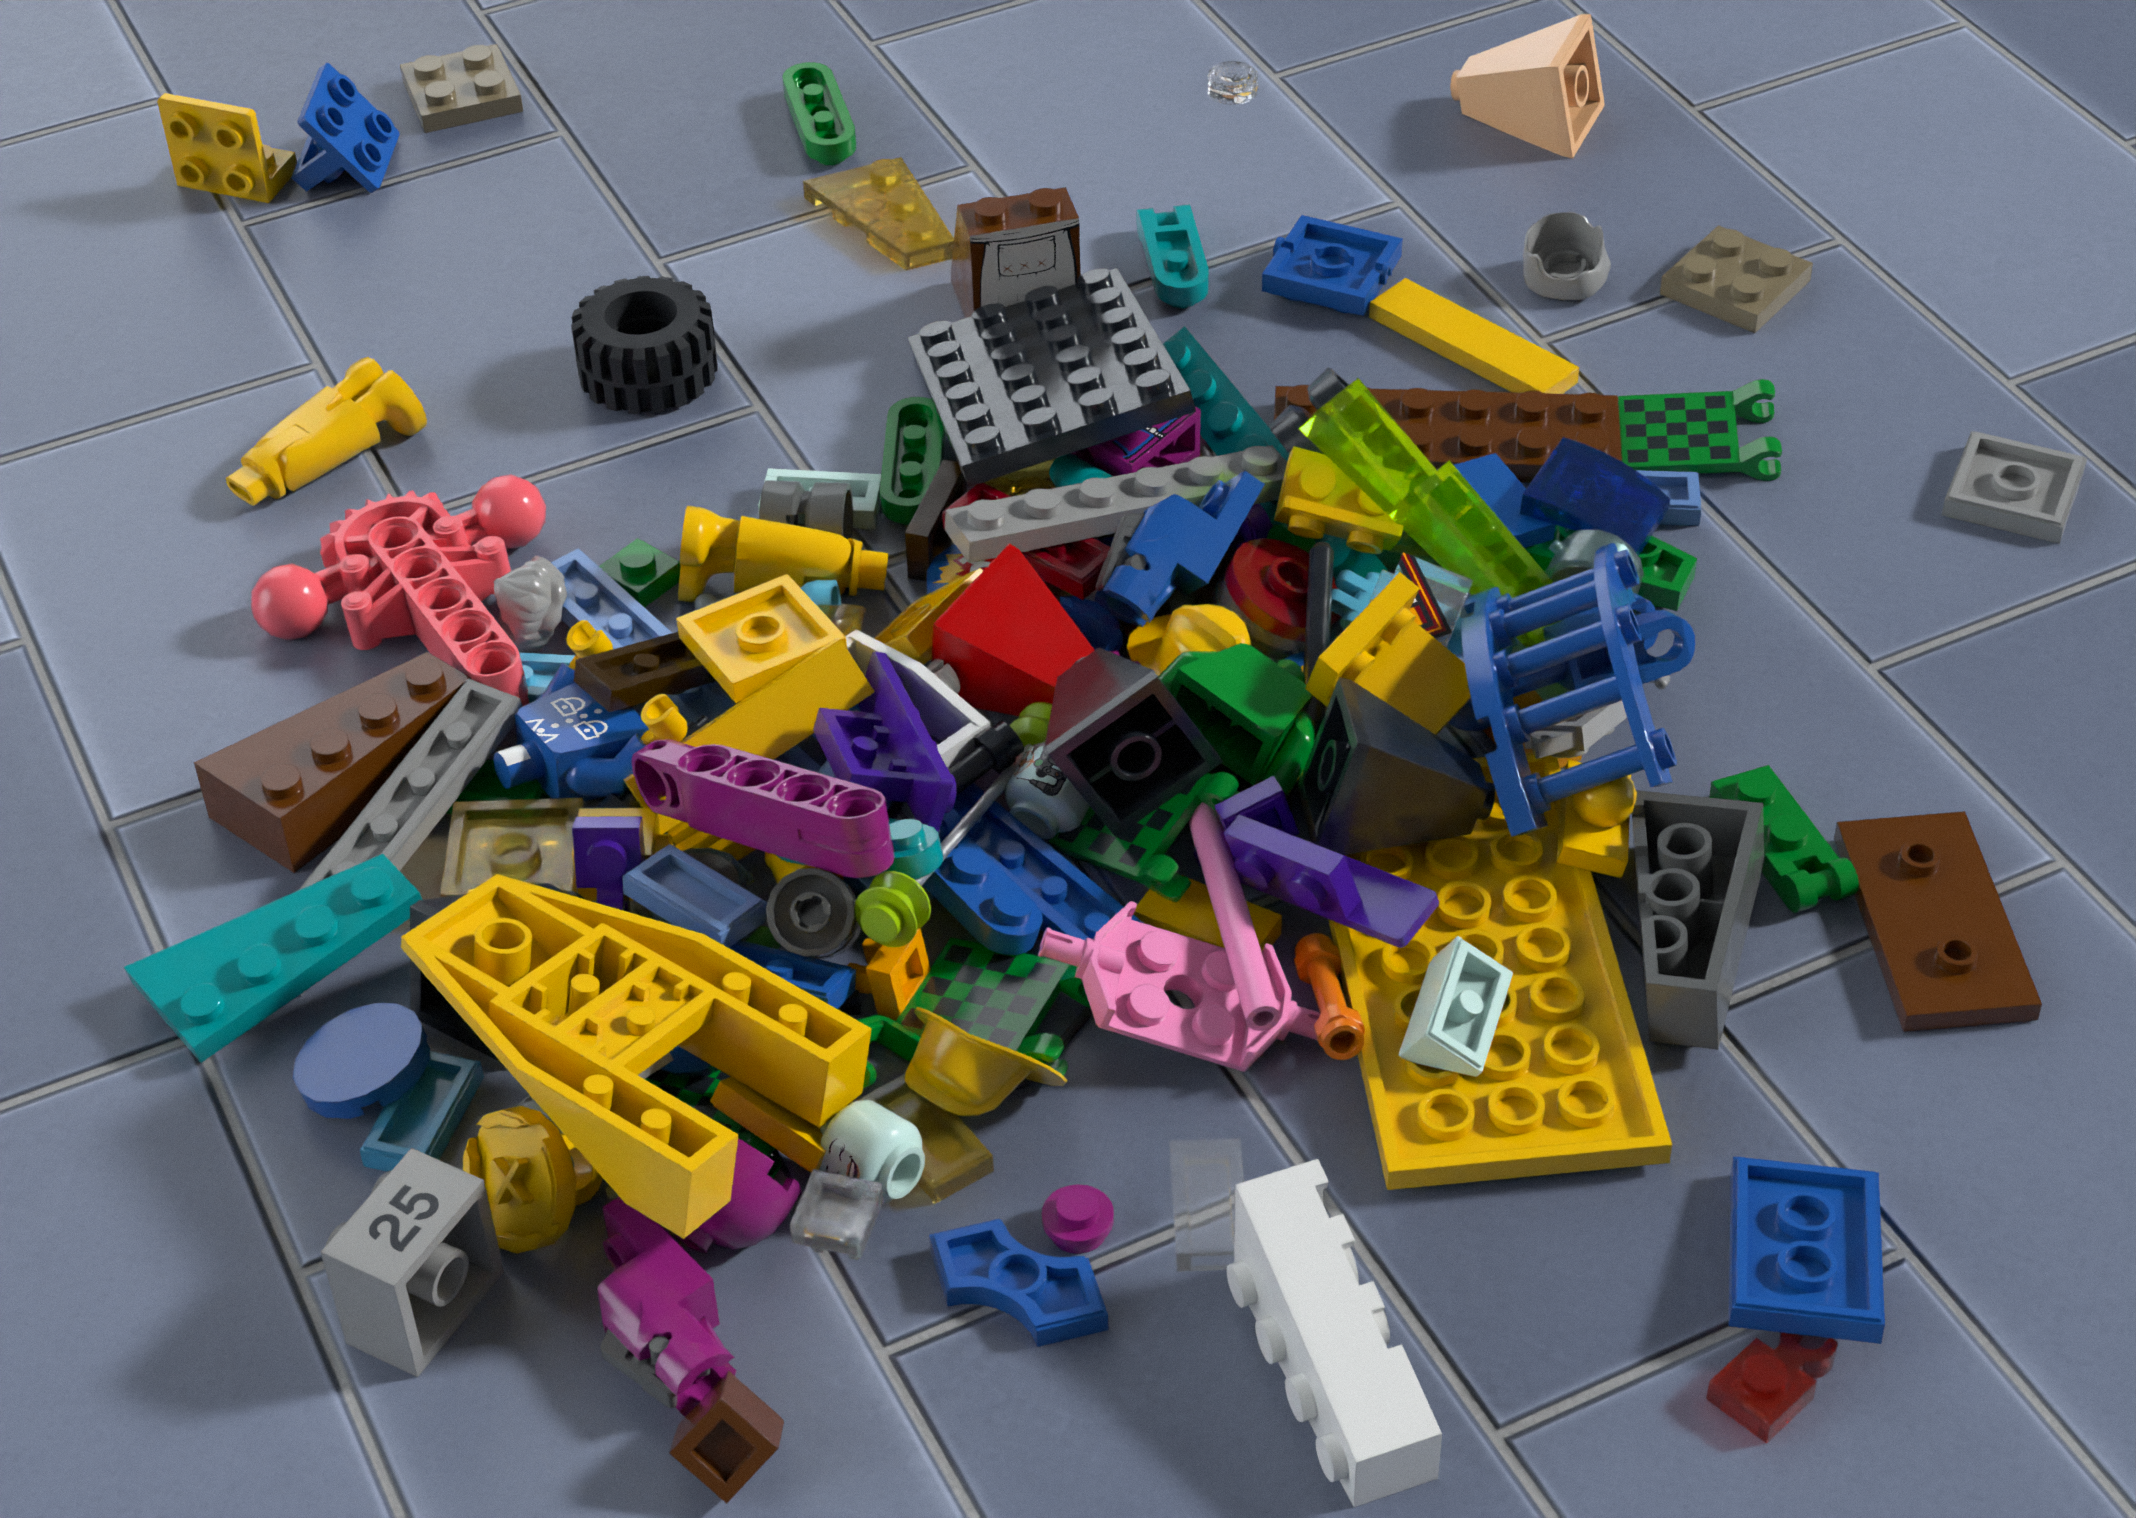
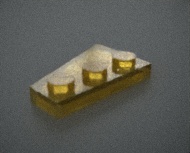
(887, 207)

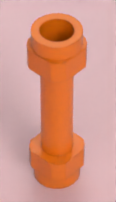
(1338, 1026)

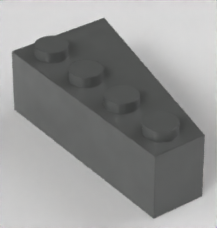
(1695, 902)

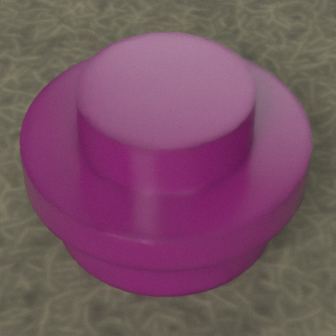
(1077, 1218)

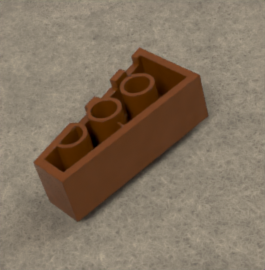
(315, 772)

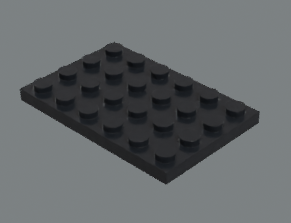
(1048, 375)

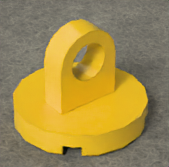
(528, 1177)

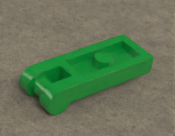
(1790, 842)

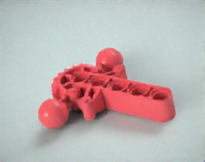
(416, 572)

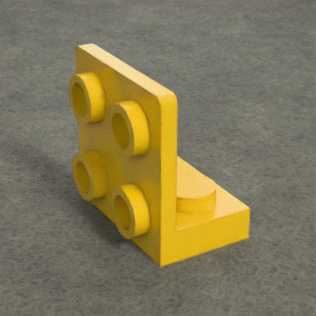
(221, 149)
(1395, 661)

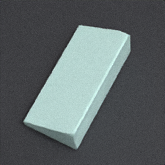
(1457, 1010)

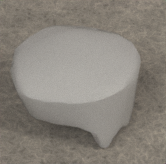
(1565, 257)

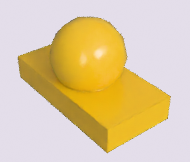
(1596, 826)

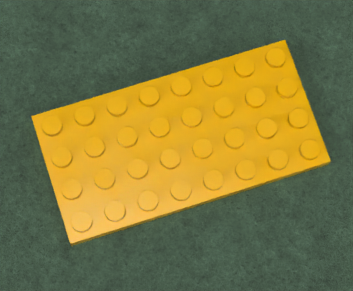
(1566, 1058)

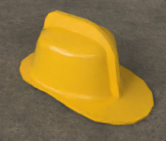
(1185, 630)
(966, 1071)

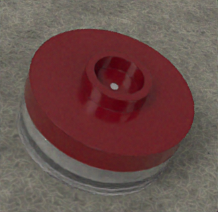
(1269, 594)

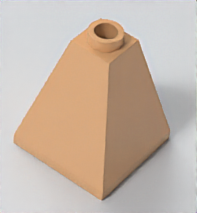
(1537, 86)

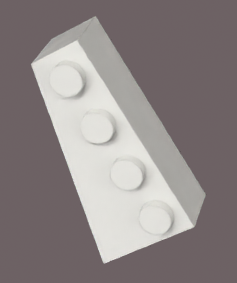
(1330, 1337)

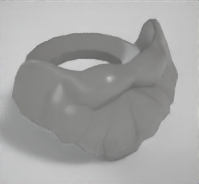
(530, 603)

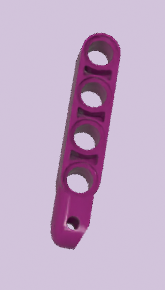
(768, 805)

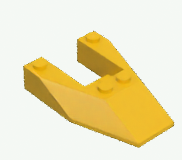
(596, 996)

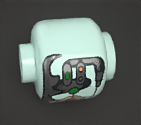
(1043, 795)

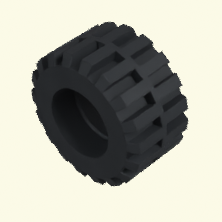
(644, 344)

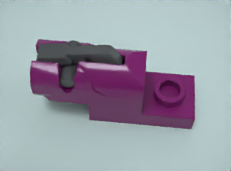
(659, 1312)

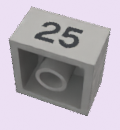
(413, 1261)

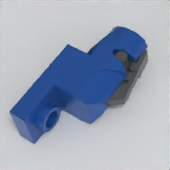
(1171, 548)

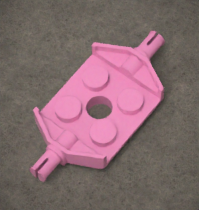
(1135, 963)

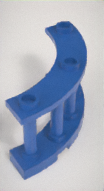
(1494, 671)

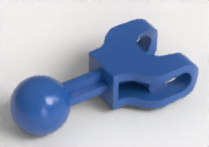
(1597, 664)

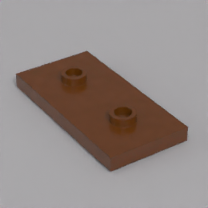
(1937, 922)

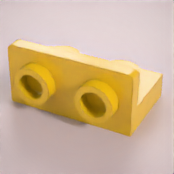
(1324, 500)

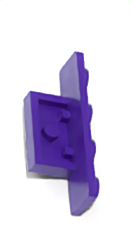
(888, 747)
(1328, 882)

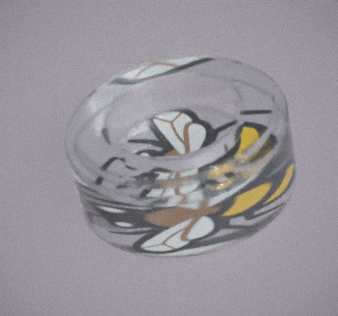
(1232, 82)

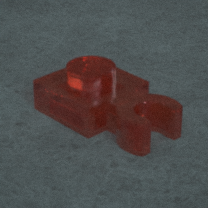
(1770, 1386)

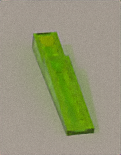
(1431, 504)

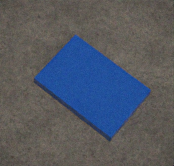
(1805, 1250)

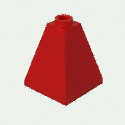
(1007, 637)

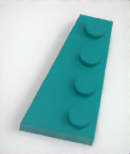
(257, 963)

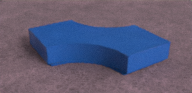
(1045, 1293)

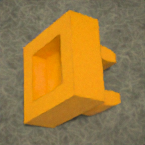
(892, 974)

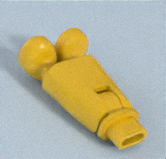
(327, 432)
(767, 550)

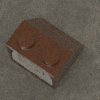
(1014, 247)

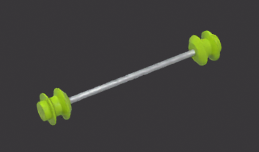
(897, 903)

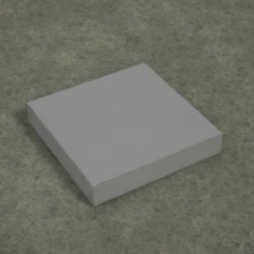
(2014, 486)

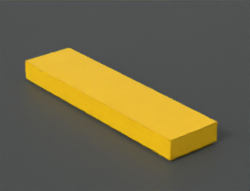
(1471, 340)
(781, 710)

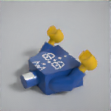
(574, 741)

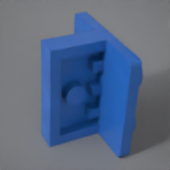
(343, 134)

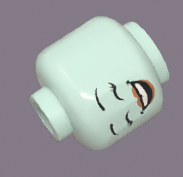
(875, 1147)

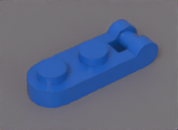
(984, 896)

